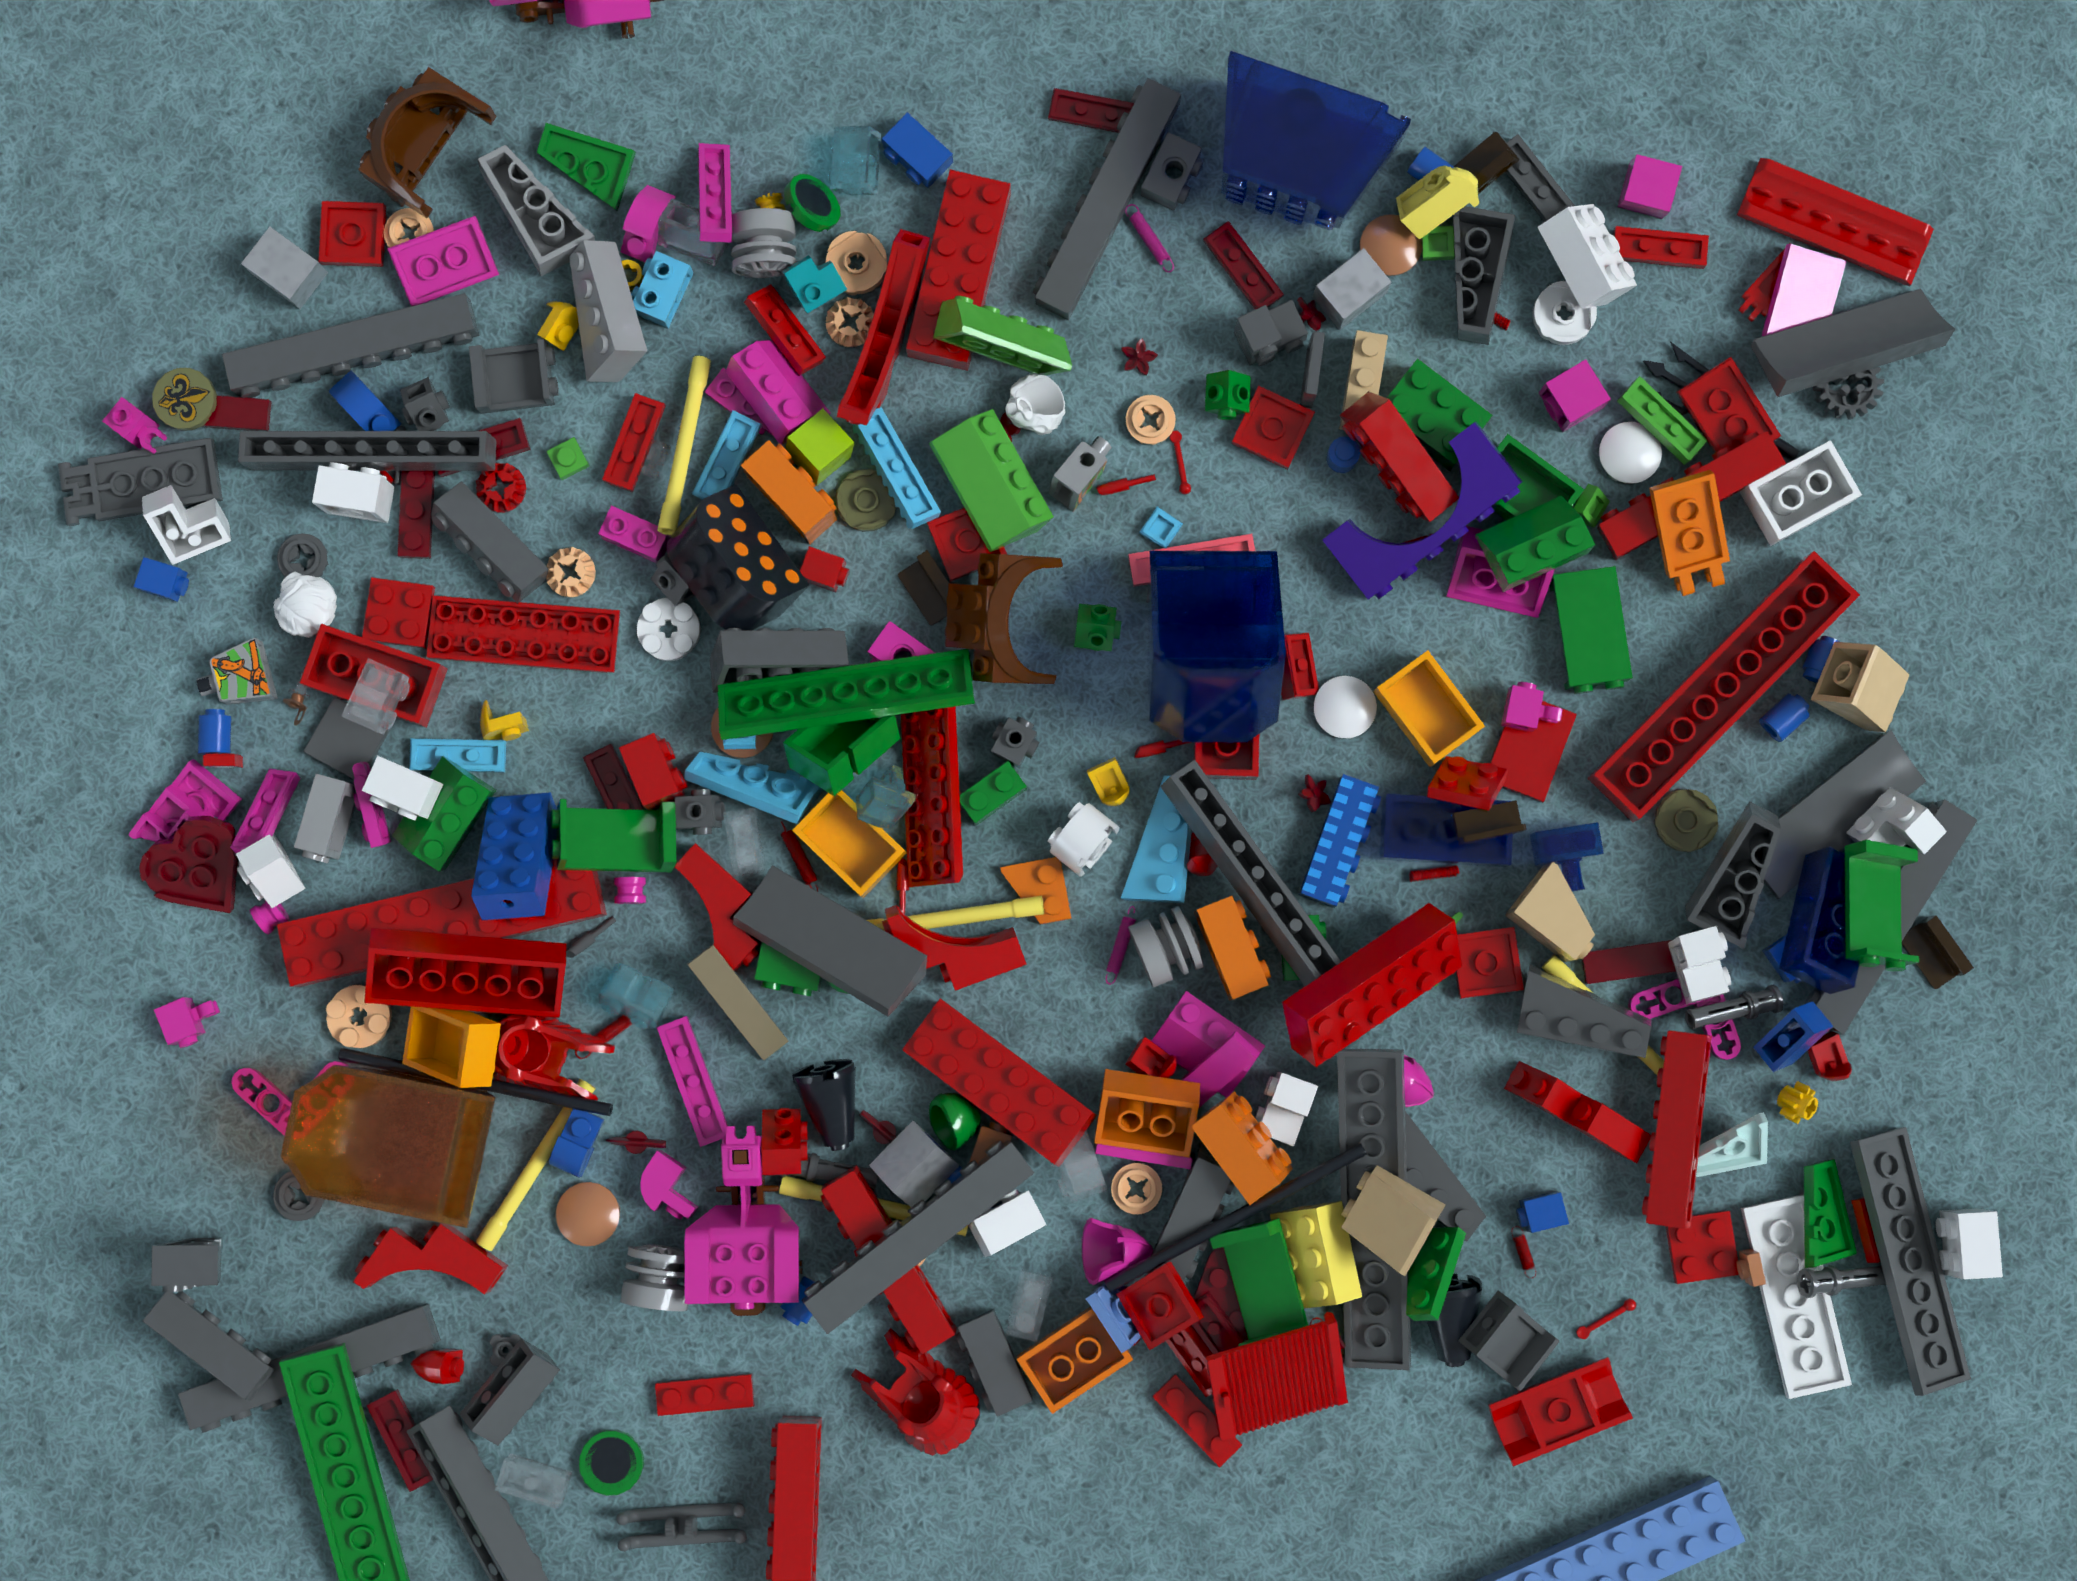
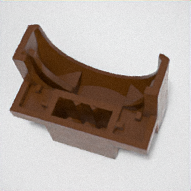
(413, 135)
(981, 613)

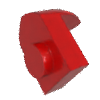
(1200, 861)
(1830, 1058)
(1151, 1060)
(440, 1366)

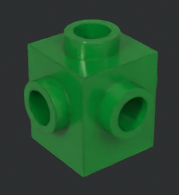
(1227, 394)
(1096, 627)

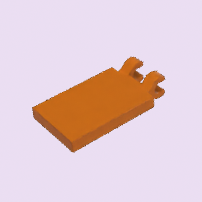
(1690, 529)

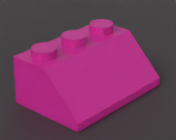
(773, 388)
(1476, 583)
(1195, 1032)

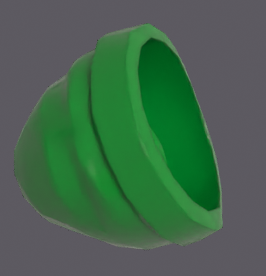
(953, 1119)

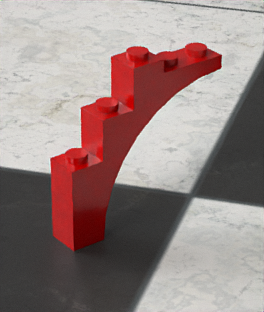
(887, 329)

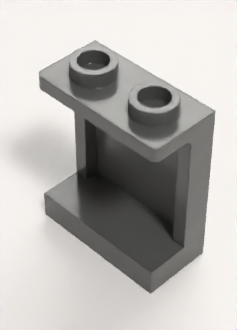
(513, 377)
(1509, 1341)

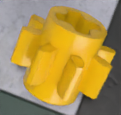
(1797, 1102)

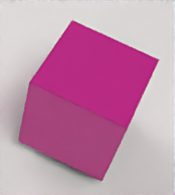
(1649, 186)
(1574, 396)

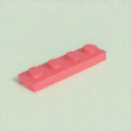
(1140, 561)

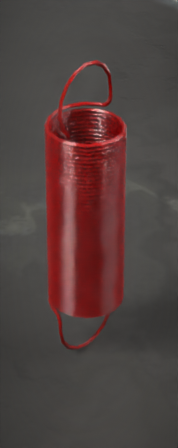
(1524, 1252)

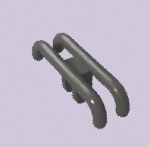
(681, 1525)

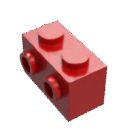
(783, 1141)

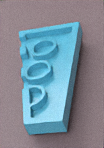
(755, 785)
(1162, 856)

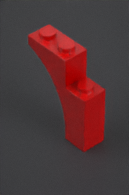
(723, 899)
(963, 958)
(1578, 1111)
(444, 1252)

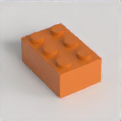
(790, 490)
(1232, 947)
(1147, 1113)
(1243, 1147)
(1072, 1360)

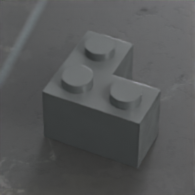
(1268, 332)

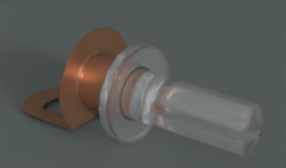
(298, 695)

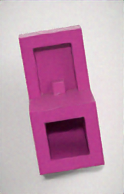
(642, 223)
(658, 1185)

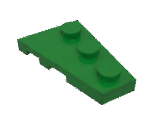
(588, 161)
(1825, 1216)
(1432, 1273)

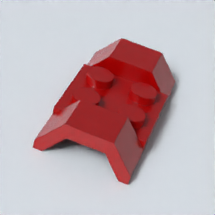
(1559, 1411)

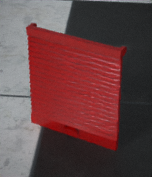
(1277, 1378)

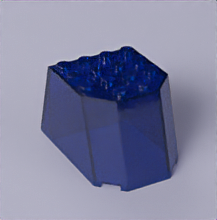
(1301, 143)
(1215, 644)

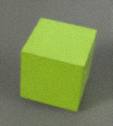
(820, 446)

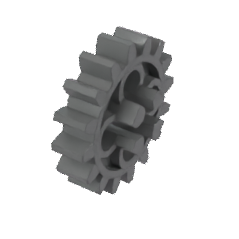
(1862, 396)

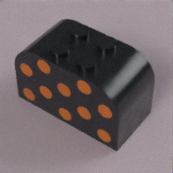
(734, 562)

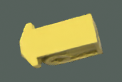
(1436, 198)

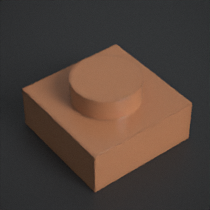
(1751, 1268)

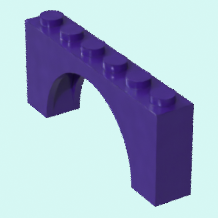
(1484, 482)

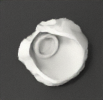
(1036, 404)
(304, 604)

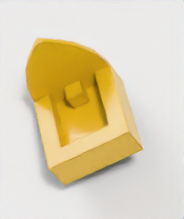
(560, 324)
(505, 727)
(1109, 782)

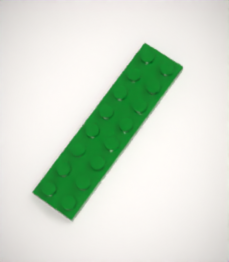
(845, 694)
(343, 1466)

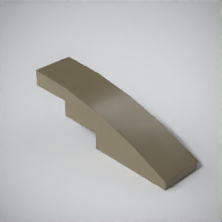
(737, 1002)

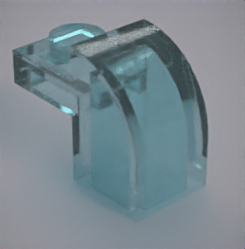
(884, 799)

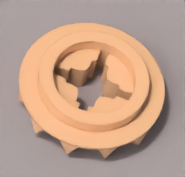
(395, 231)
(835, 319)
(1152, 405)
(572, 586)
(1136, 1204)

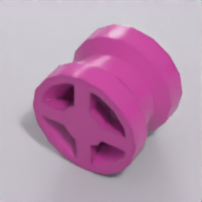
(630, 890)
(269, 917)

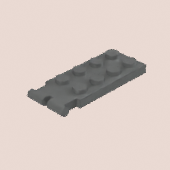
(116, 482)

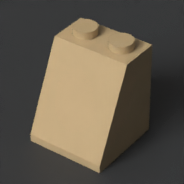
(1861, 685)
(1553, 915)
(1391, 1218)

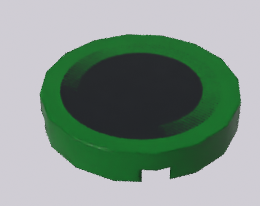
(812, 202)
(611, 1462)

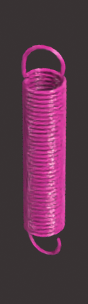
(1149, 237)
(1120, 946)

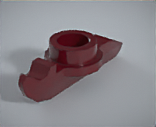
(883, 1131)
(636, 1142)

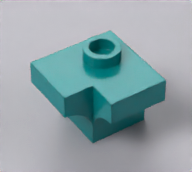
(812, 283)

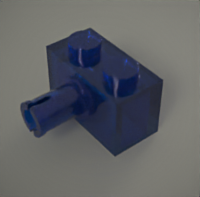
(1567, 848)

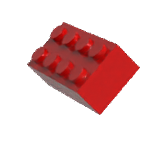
(1398, 456)
(340, 659)

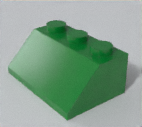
(1535, 542)
(451, 819)

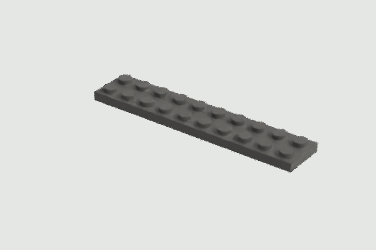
(1374, 1115)

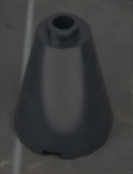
(829, 1100)
(1456, 1316)

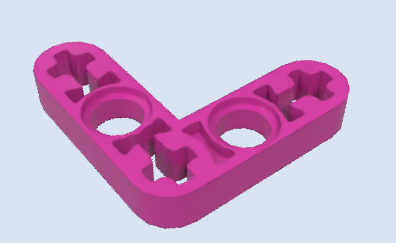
(1653, 1011)
(279, 1117)

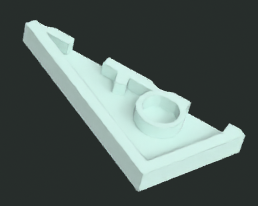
(1735, 1148)

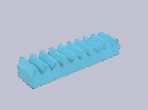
(897, 470)

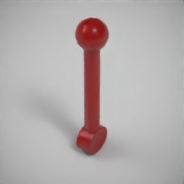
(1175, 437)
(1584, 1332)

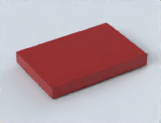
(1725, 406)
(1533, 756)

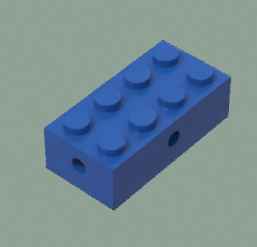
(515, 857)

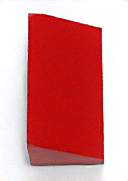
(1299, 668)

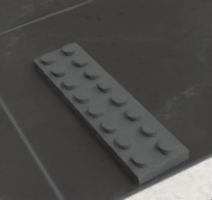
(1910, 1261)

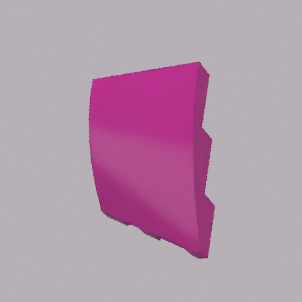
(191, 794)

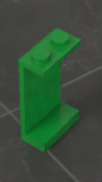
(1592, 629)
(614, 839)
(1875, 904)
(1263, 1279)

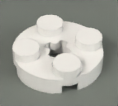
(1552, 326)
(655, 642)

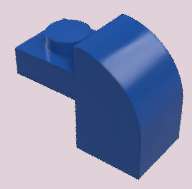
(363, 404)
(576, 1142)

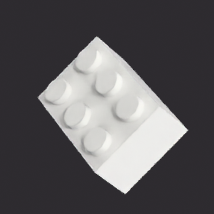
(1587, 255)
(1800, 493)

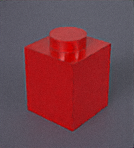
(824, 569)

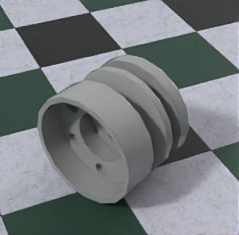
(763, 242)
(1166, 946)
(657, 1278)

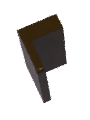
(1489, 160)
(926, 587)
(1482, 824)
(1937, 951)

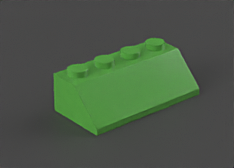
(1002, 337)
(991, 480)

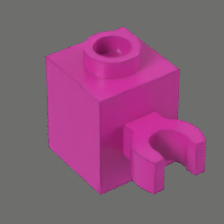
(133, 425)
(1525, 708)
(182, 1020)

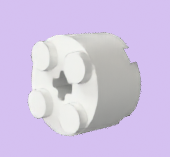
(1082, 838)

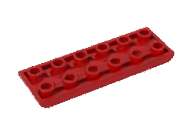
(1835, 221)
(523, 634)
(935, 816)

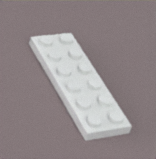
(1800, 1327)

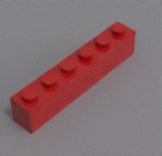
(1732, 473)
(1678, 1129)
(911, 1295)

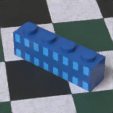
(1339, 841)

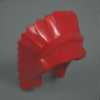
(536, 1048)
(926, 1401)

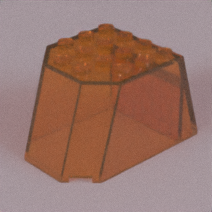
(389, 1142)

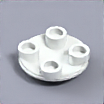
(1629, 453)
(1345, 707)

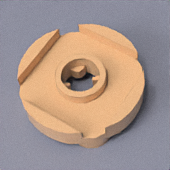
(873, 268)
(350, 1034)

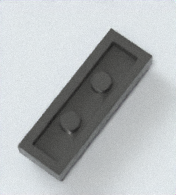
(1536, 182)

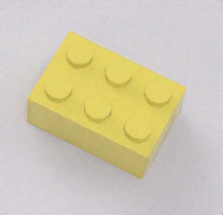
(1320, 1254)

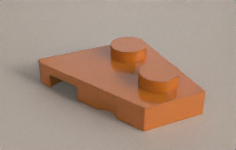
(1045, 879)

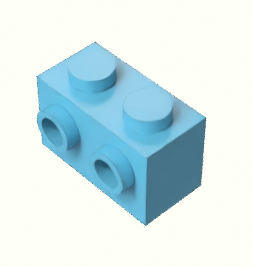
(661, 288)

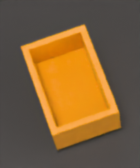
(1428, 708)
(848, 845)
(452, 1046)

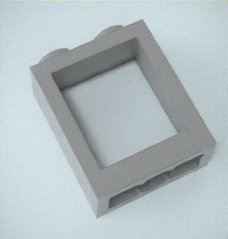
(326, 819)

